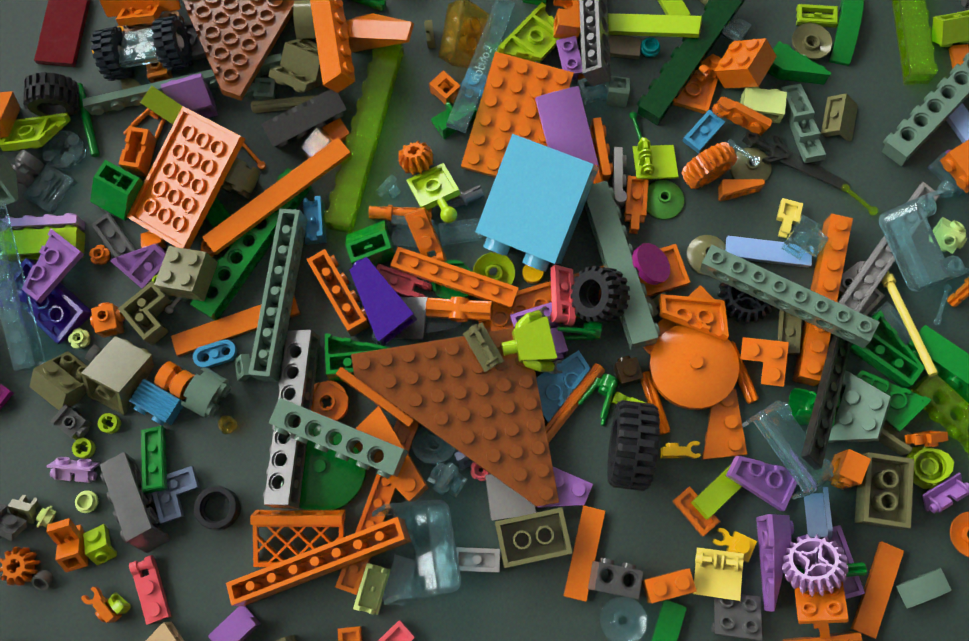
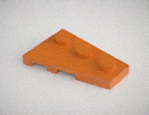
(696, 313)

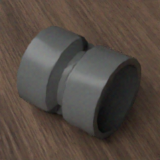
(29, 163)

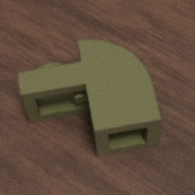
(303, 19)

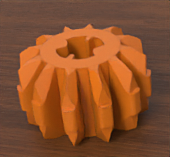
(415, 157)
(23, 573)

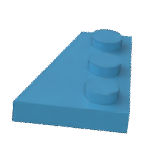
(557, 387)

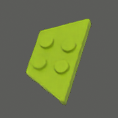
(532, 38)
(33, 132)

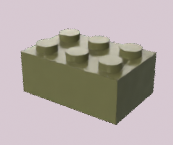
(886, 492)
(533, 537)

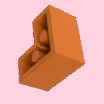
(772, 354)

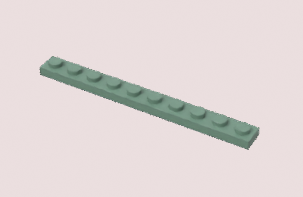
(132, 96)

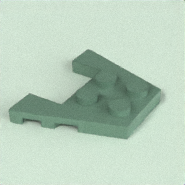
(860, 412)

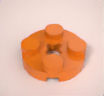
(339, 401)

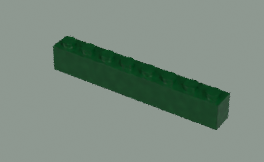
(686, 60)

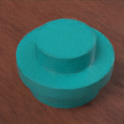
(650, 47)

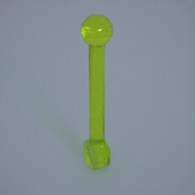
(872, 210)

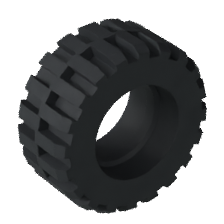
(633, 445)

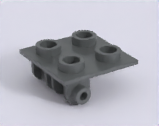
(417, 329)
(738, 618)

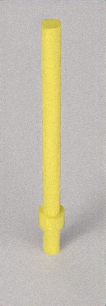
(889, 282)

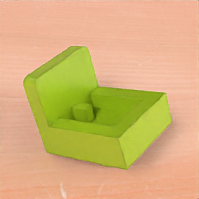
(98, 545)

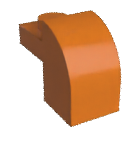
(70, 544)

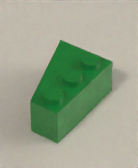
(339, 352)
(889, 354)

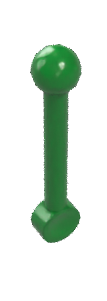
(633, 115)

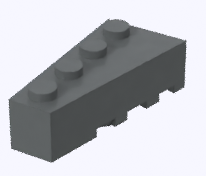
(303, 117)
(131, 505)

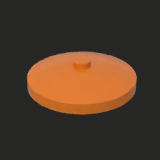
(693, 368)

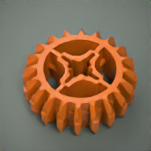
(709, 165)

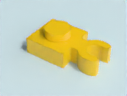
(736, 543)

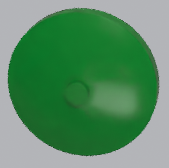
(328, 480)

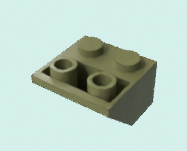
(60, 380)

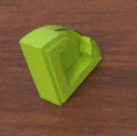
(118, 603)

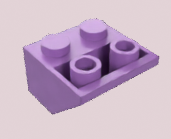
(192, 94)

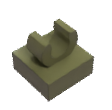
(23, 509)

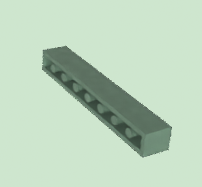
(617, 254)

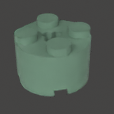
(206, 392)

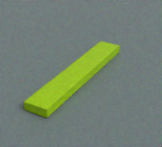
(654, 25)

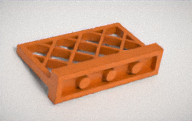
(292, 519)

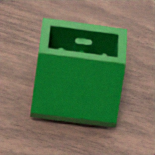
(115, 189)
(372, 243)

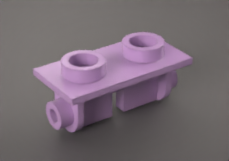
(64, 467)

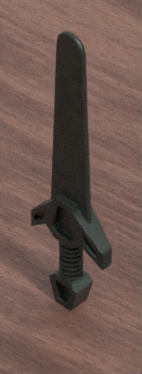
(780, 153)

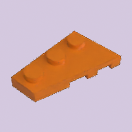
(725, 430)

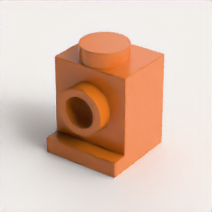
(157, 72)
(442, 84)

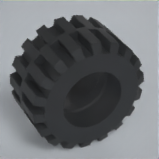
(51, 94)
(613, 294)

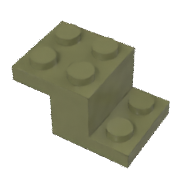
(299, 66)

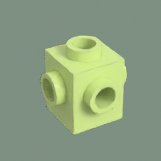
(950, 235)

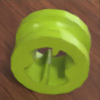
(103, 427)
(83, 441)

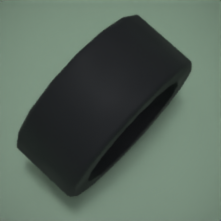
(199, 508)

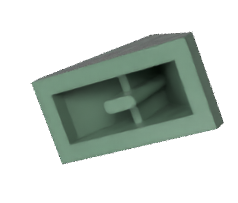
(618, 91)

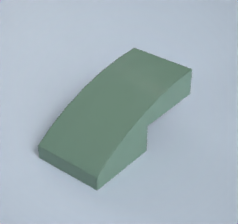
(923, 588)

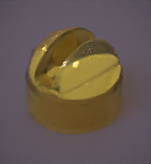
(227, 429)

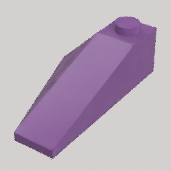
(773, 539)

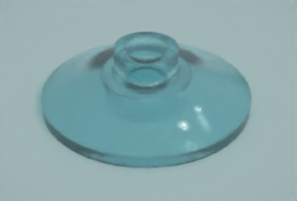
(422, 444)
(635, 616)

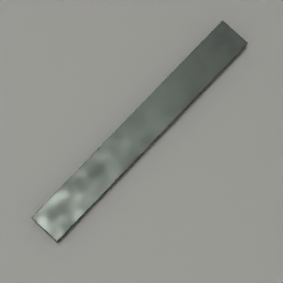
(826, 402)

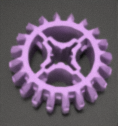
(817, 576)

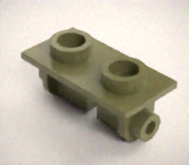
(483, 347)

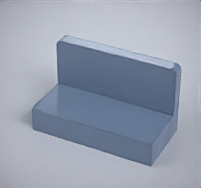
(818, 514)

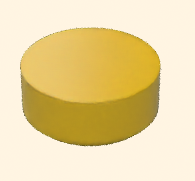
(532, 275)

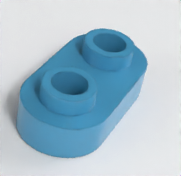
(216, 354)

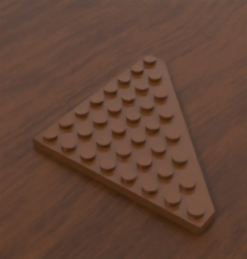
(238, 37)
(482, 414)

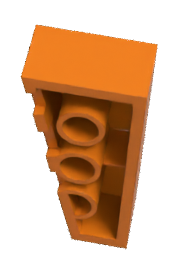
(409, 480)

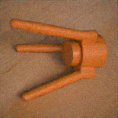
(148, 112)

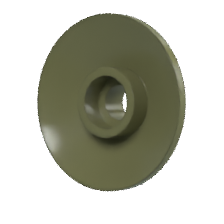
(815, 36)
(744, 170)
(697, 250)

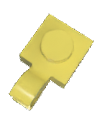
(789, 214)

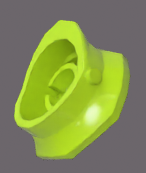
(930, 466)

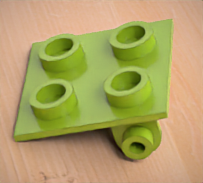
(654, 161)

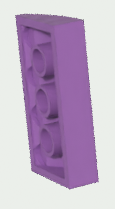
(566, 124)

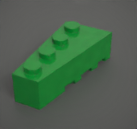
(949, 360)

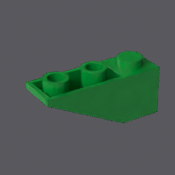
(796, 67)

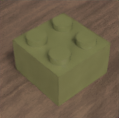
(186, 273)

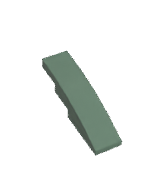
(803, 127)

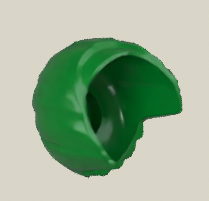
(802, 404)

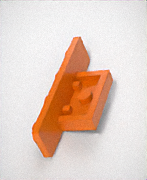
(137, 11)

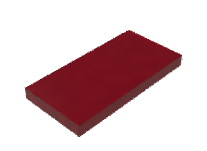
(62, 32)

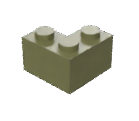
(143, 311)

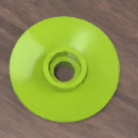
(503, 264)

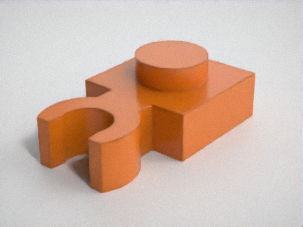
(928, 438)

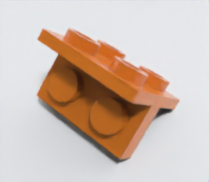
(822, 610)

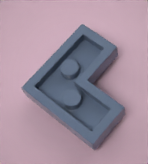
(168, 501)

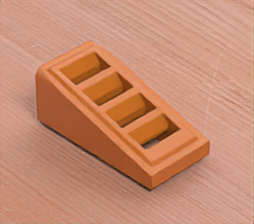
(736, 188)

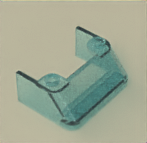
(916, 246)
(787, 441)
(433, 546)

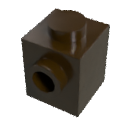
(628, 371)

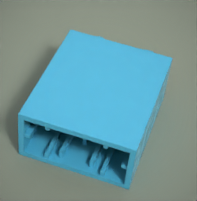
(535, 202)

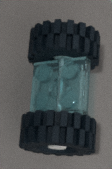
(120, 51)

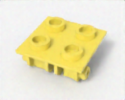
(718, 573)

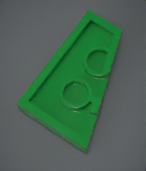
(904, 403)

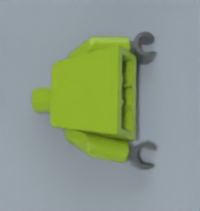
(533, 343)

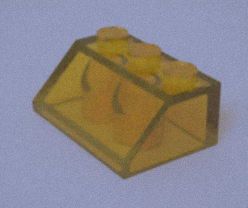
(462, 32)

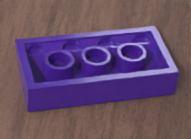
(59, 311)

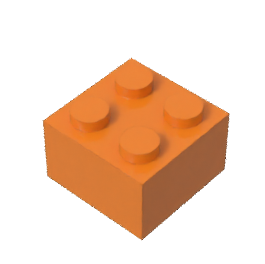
(745, 63)

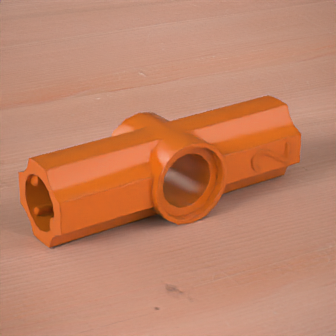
(459, 309)

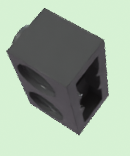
(614, 583)

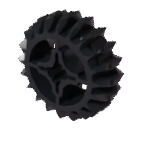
(758, 310)

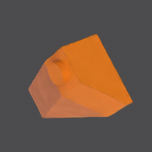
(377, 31)

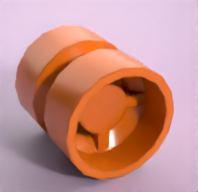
(174, 378)

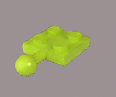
(434, 189)

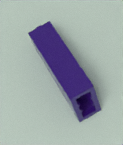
(382, 304)

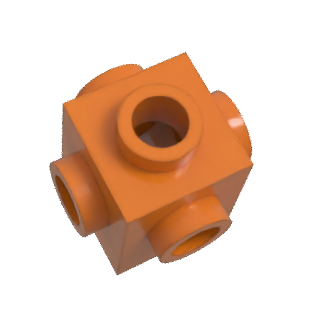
(107, 320)

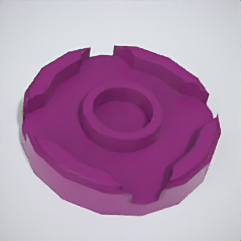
(651, 263)

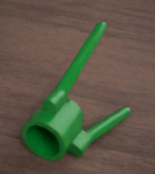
(590, 331)
(607, 387)

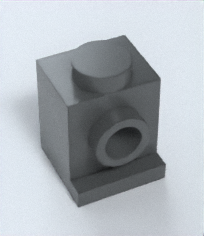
(66, 416)

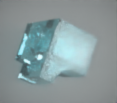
(805, 237)

